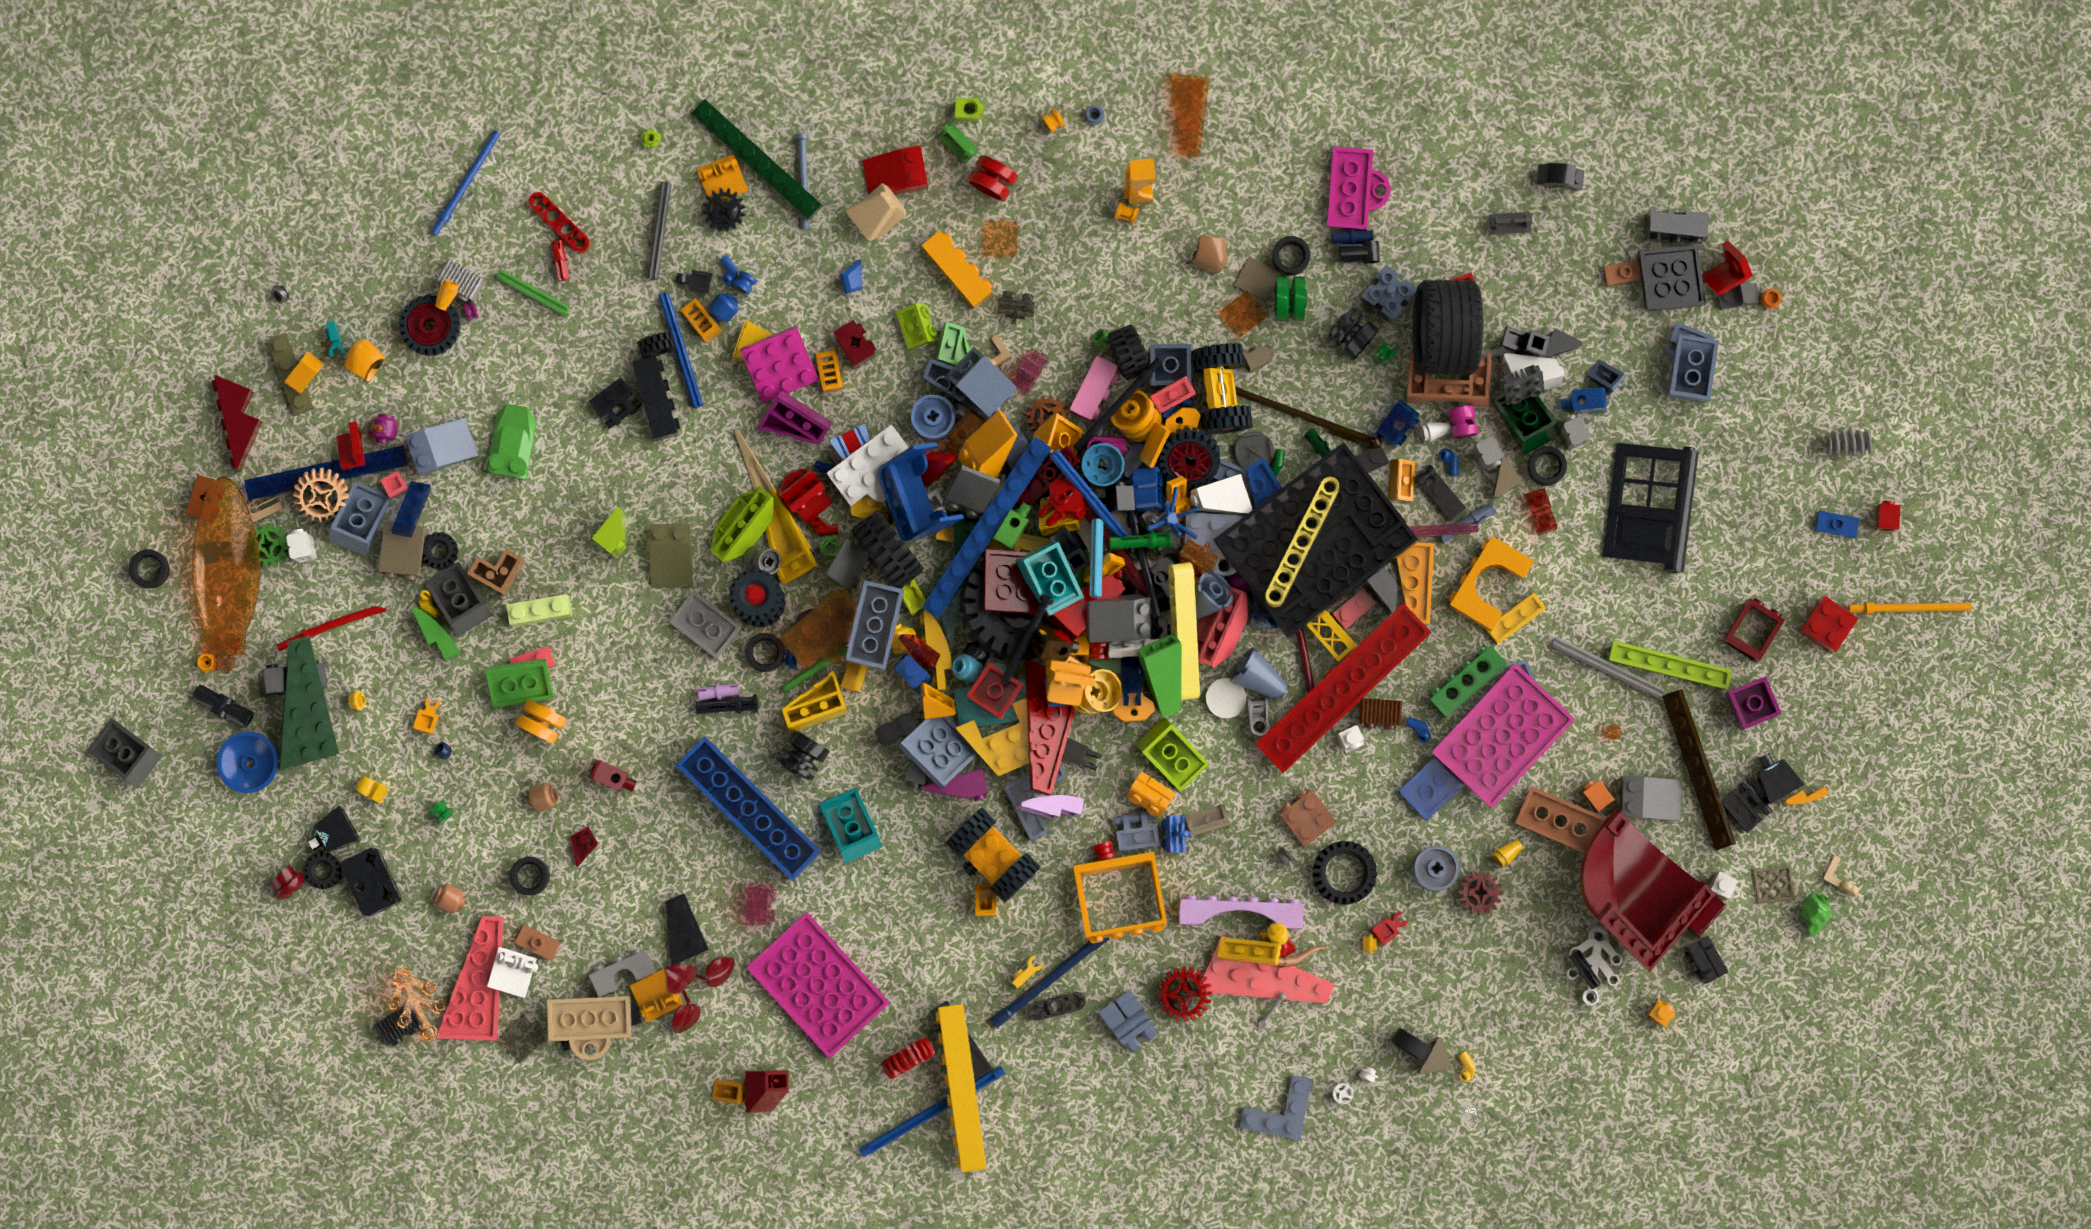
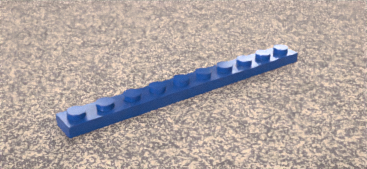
(987, 527)

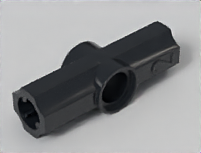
(223, 706)

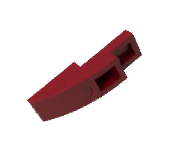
(1044, 477)

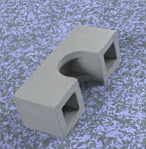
(605, 978)

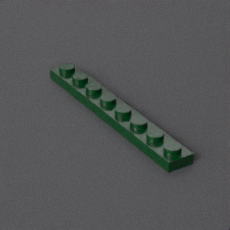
(757, 159)

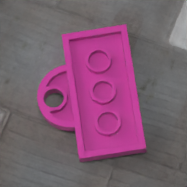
(1353, 188)

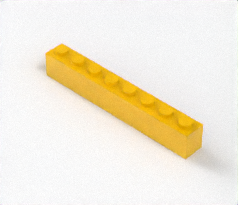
(962, 1088)

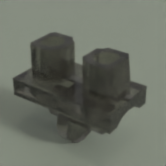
(1016, 308)

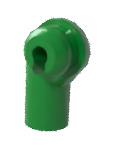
(1278, 461)

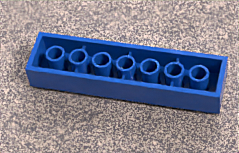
(748, 808)

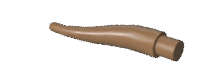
(1293, 960)

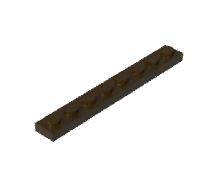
(1699, 769)

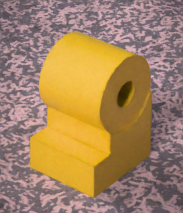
(372, 789)

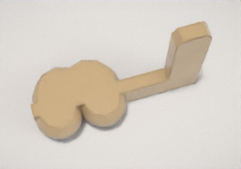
(1002, 349)
(1844, 886)

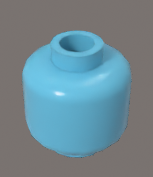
(966, 668)

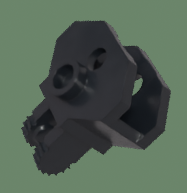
(1160, 572)

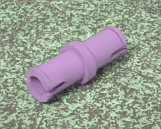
(718, 691)

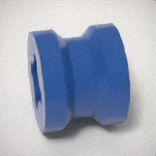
(744, 282)

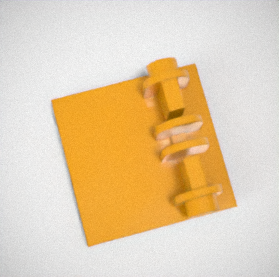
(723, 174)
(654, 997)

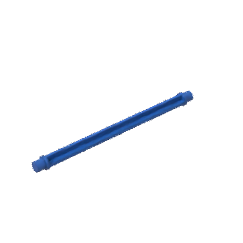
(925, 1115)

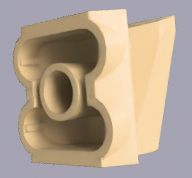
(877, 213)

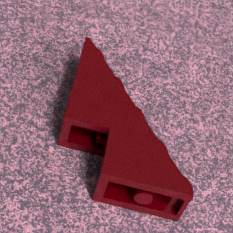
(239, 426)

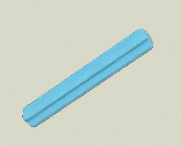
(1096, 558)

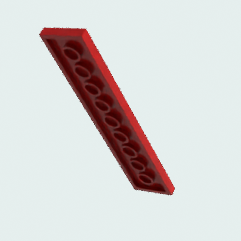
(1343, 688)

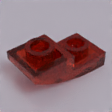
(1541, 511)

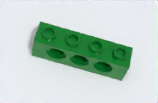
(1494, 664)

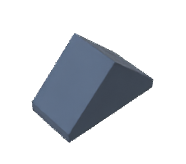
(1606, 376)

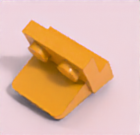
(1067, 681)

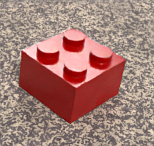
(1828, 624)
(992, 693)

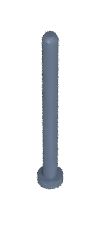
(801, 138)

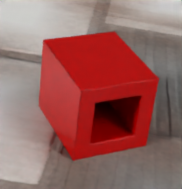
(1888, 516)

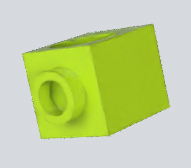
(962, 103)

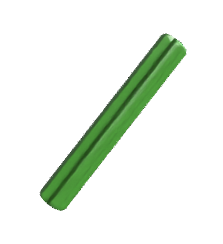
(532, 292)

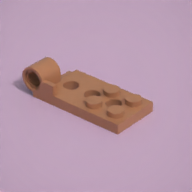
(1558, 807)

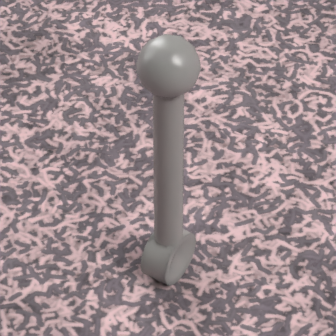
(1262, 1023)

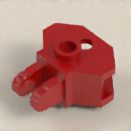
(1065, 501)

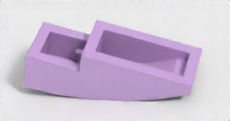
(1053, 806)

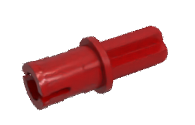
(560, 260)

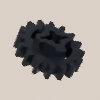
(732, 204)

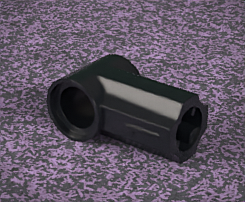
(1365, 252)

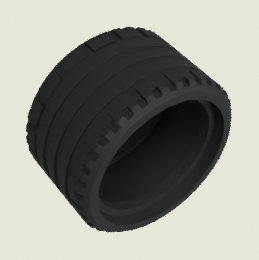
(1448, 327)

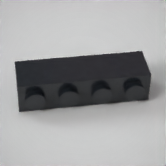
(655, 398)

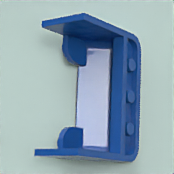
(908, 497)

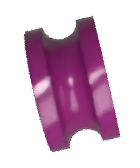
(471, 310)

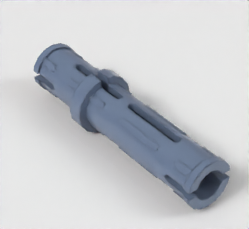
(1474, 517)

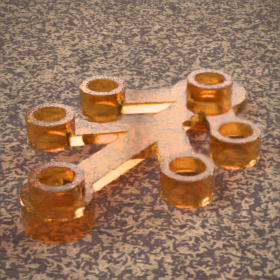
(415, 1001)

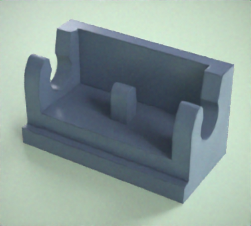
(1132, 459)

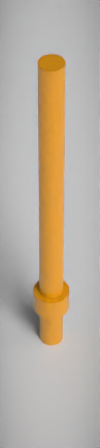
(1871, 608)

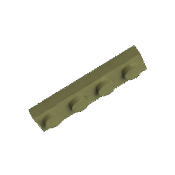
(285, 363)

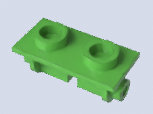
(957, 142)

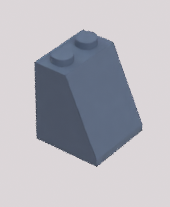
(982, 382)

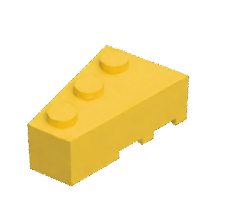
(816, 706)

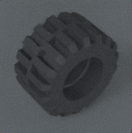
(1128, 351)

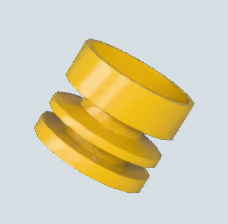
(1104, 695)

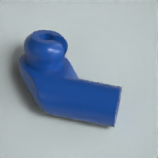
(731, 270)
(1421, 729)

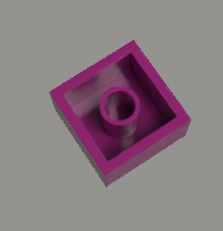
(1753, 703)

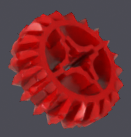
(1184, 984)
(908, 1058)

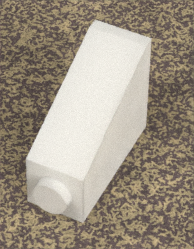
(1551, 370)
(1223, 497)

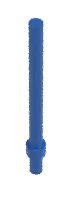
(445, 216)

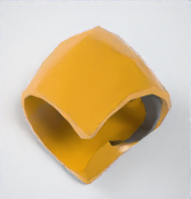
(364, 359)

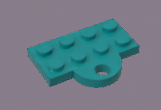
(970, 711)

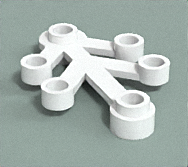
(1596, 960)

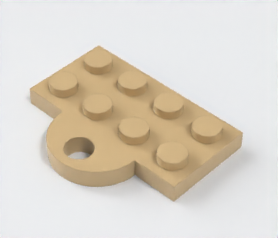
(589, 1022)

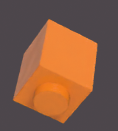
(1597, 795)

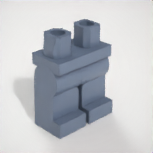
(1134, 1024)

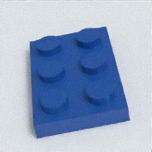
(1431, 788)

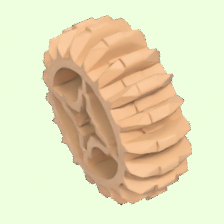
(307, 505)

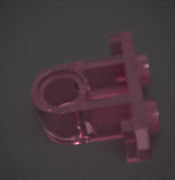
(1029, 370)

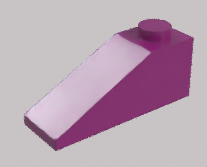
(963, 786)

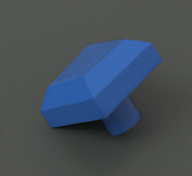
(852, 277)

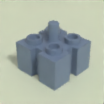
(1388, 294)

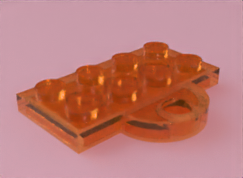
(823, 630)

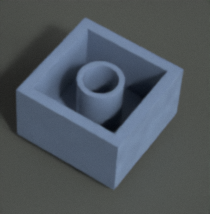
(1176, 363)

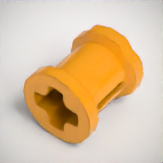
(1126, 213)

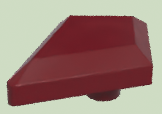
(583, 844)

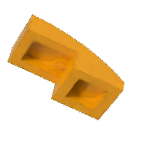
(1182, 502)
(1801, 798)

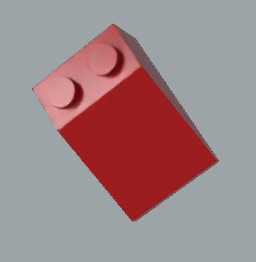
(899, 170)

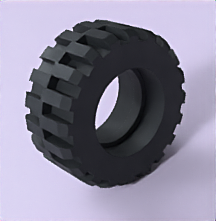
(887, 550)

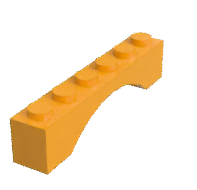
(1138, 181)

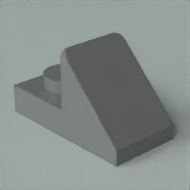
(1739, 296)

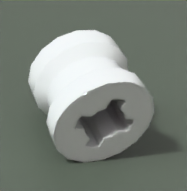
(1345, 1095)

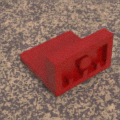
(1728, 273)

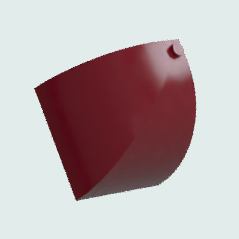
(1638, 890)

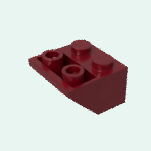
(765, 1089)

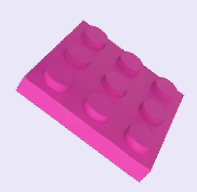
(779, 364)

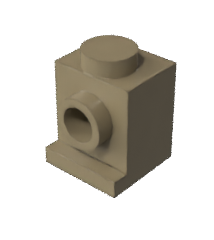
(1258, 357)

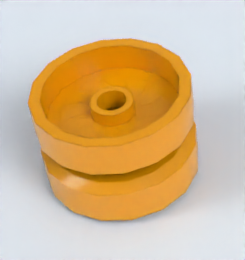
(1136, 417)
(540, 721)

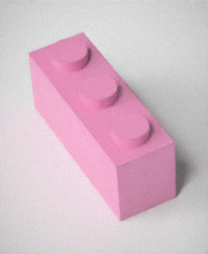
(1094, 389)

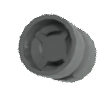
(762, 558)

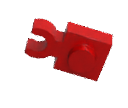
(1386, 929)

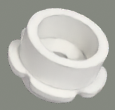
(1367, 1074)

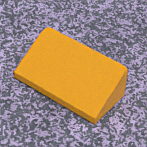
(1154, 444)
(1401, 480)

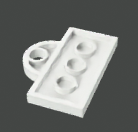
(859, 471)

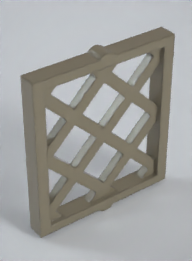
(1771, 870)

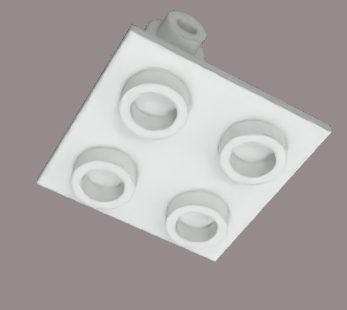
(512, 972)

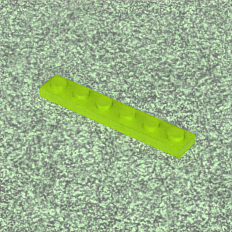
(1670, 665)

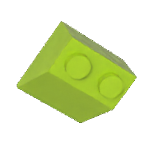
(613, 534)

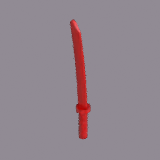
(333, 624)

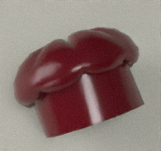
(286, 883)

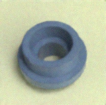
(1094, 108)

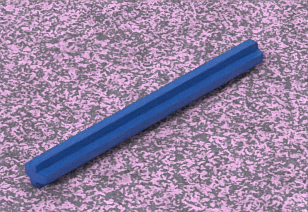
(681, 351)
(1087, 494)

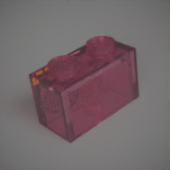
(759, 904)

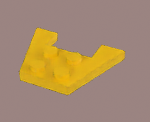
(1004, 749)

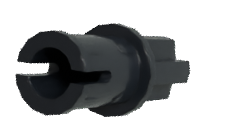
(1585, 969)

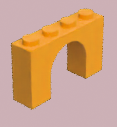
(1494, 555)

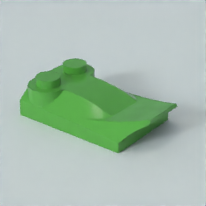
(512, 442)

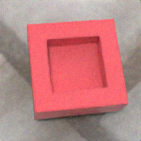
(394, 484)

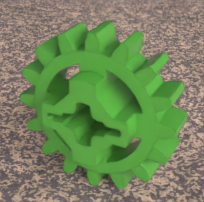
(277, 543)

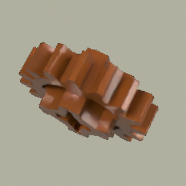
(1040, 406)

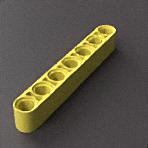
(1302, 532)
(1184, 625)

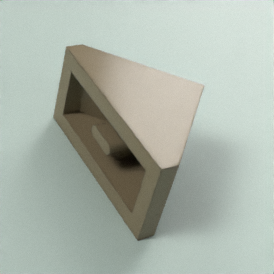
(1506, 479)
(1436, 1059)

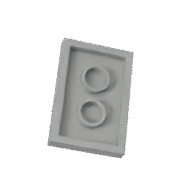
(705, 624)

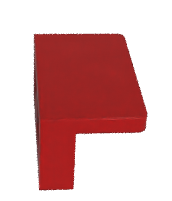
(351, 447)

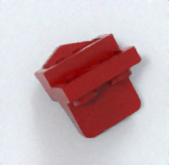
(804, 493)

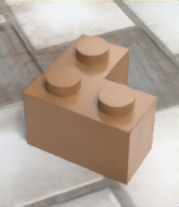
(499, 576)

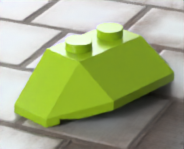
(742, 524)

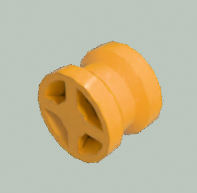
(1053, 120)

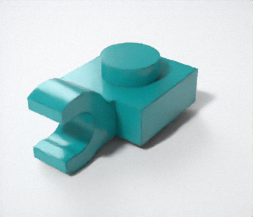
(332, 333)

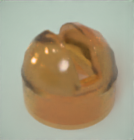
(1613, 736)

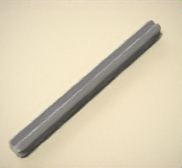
(1607, 667)

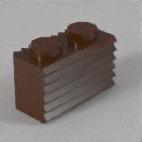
(1380, 712)

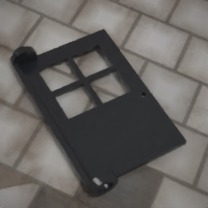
(1648, 531)

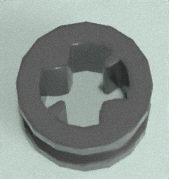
(1284, 857)

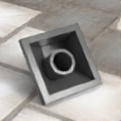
(1384, 589)

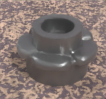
(280, 293)

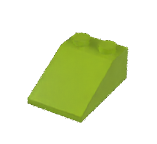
(1172, 754)

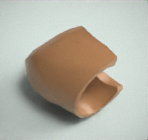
(1210, 254)

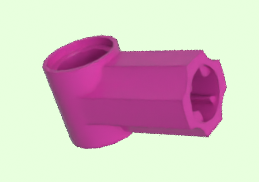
(1119, 442)

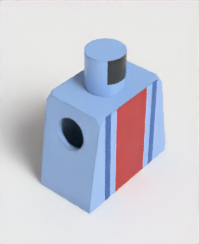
(850, 441)

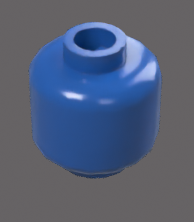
(724, 307)

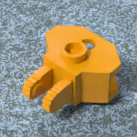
(1189, 416)
(1144, 711)

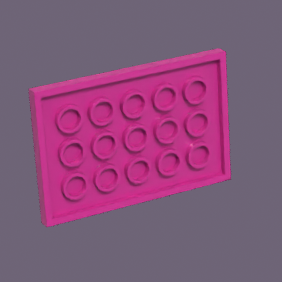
(1503, 735)
(818, 985)

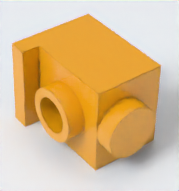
(1661, 1013)

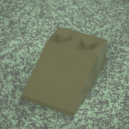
(670, 555)

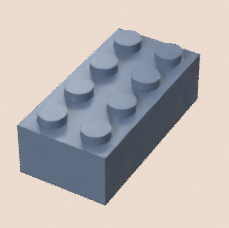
(874, 625)

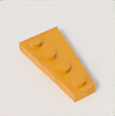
(1416, 574)

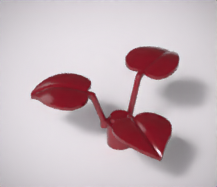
(681, 975)

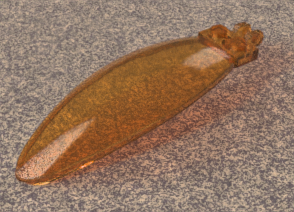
(225, 570)

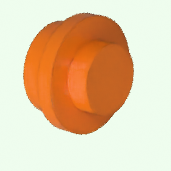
(1771, 298)

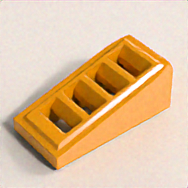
(709, 333)
(834, 386)

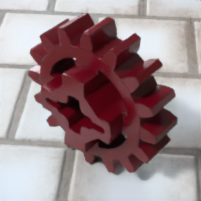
(1480, 882)

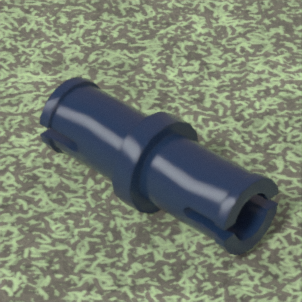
(1352, 236)

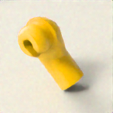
(426, 604)
(1468, 1067)

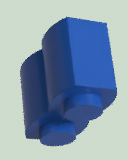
(1147, 488)

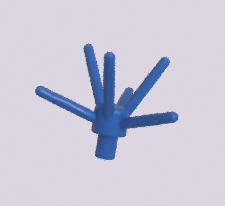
(1170, 518)

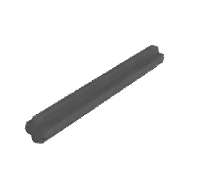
(659, 231)

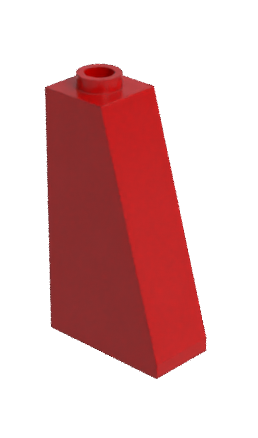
(1074, 617)

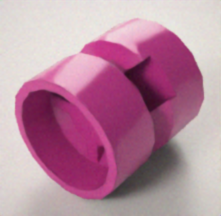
(1463, 422)

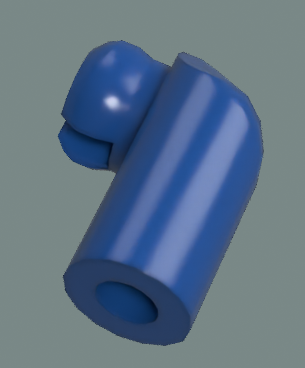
(1451, 459)

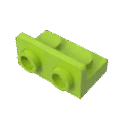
(916, 325)

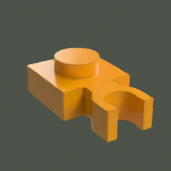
(427, 720)

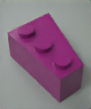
(795, 420)

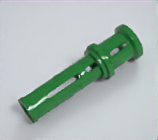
(1150, 540)

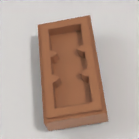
(1622, 273)
(537, 942)

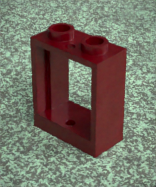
(1743, 647)

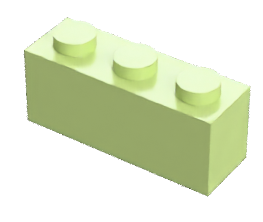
(539, 610)

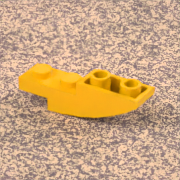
(936, 640)

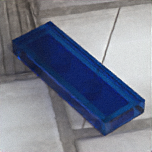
(411, 509)

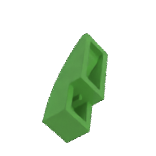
(436, 634)

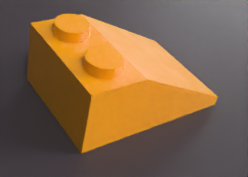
(989, 446)

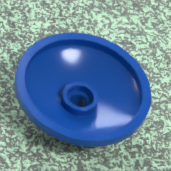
(233, 762)

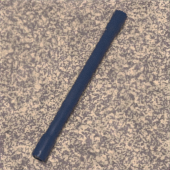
(1007, 1012)

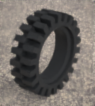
(1362, 855)

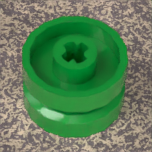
(1290, 298)

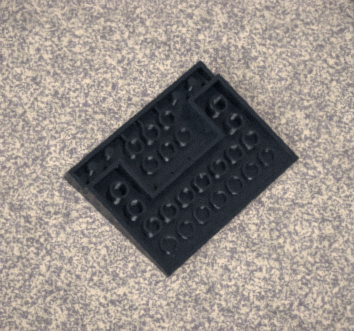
(1352, 545)

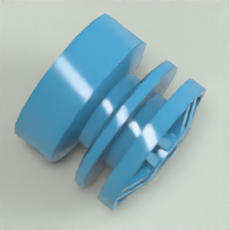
(1098, 475)

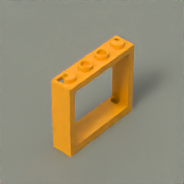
(1115, 865)

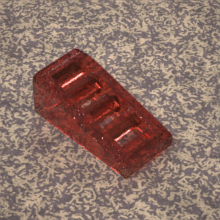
(920, 651)

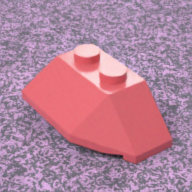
(1221, 630)

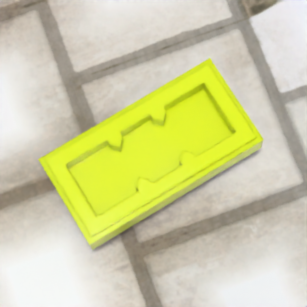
(913, 597)

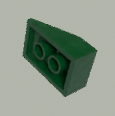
(1528, 422)

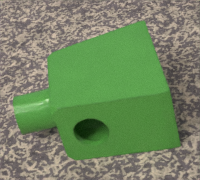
(1008, 533)

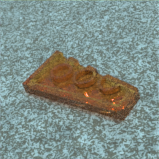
(1189, 103)

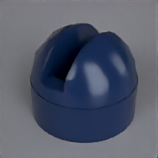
(442, 751)

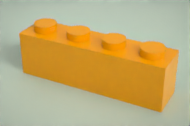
(957, 269)

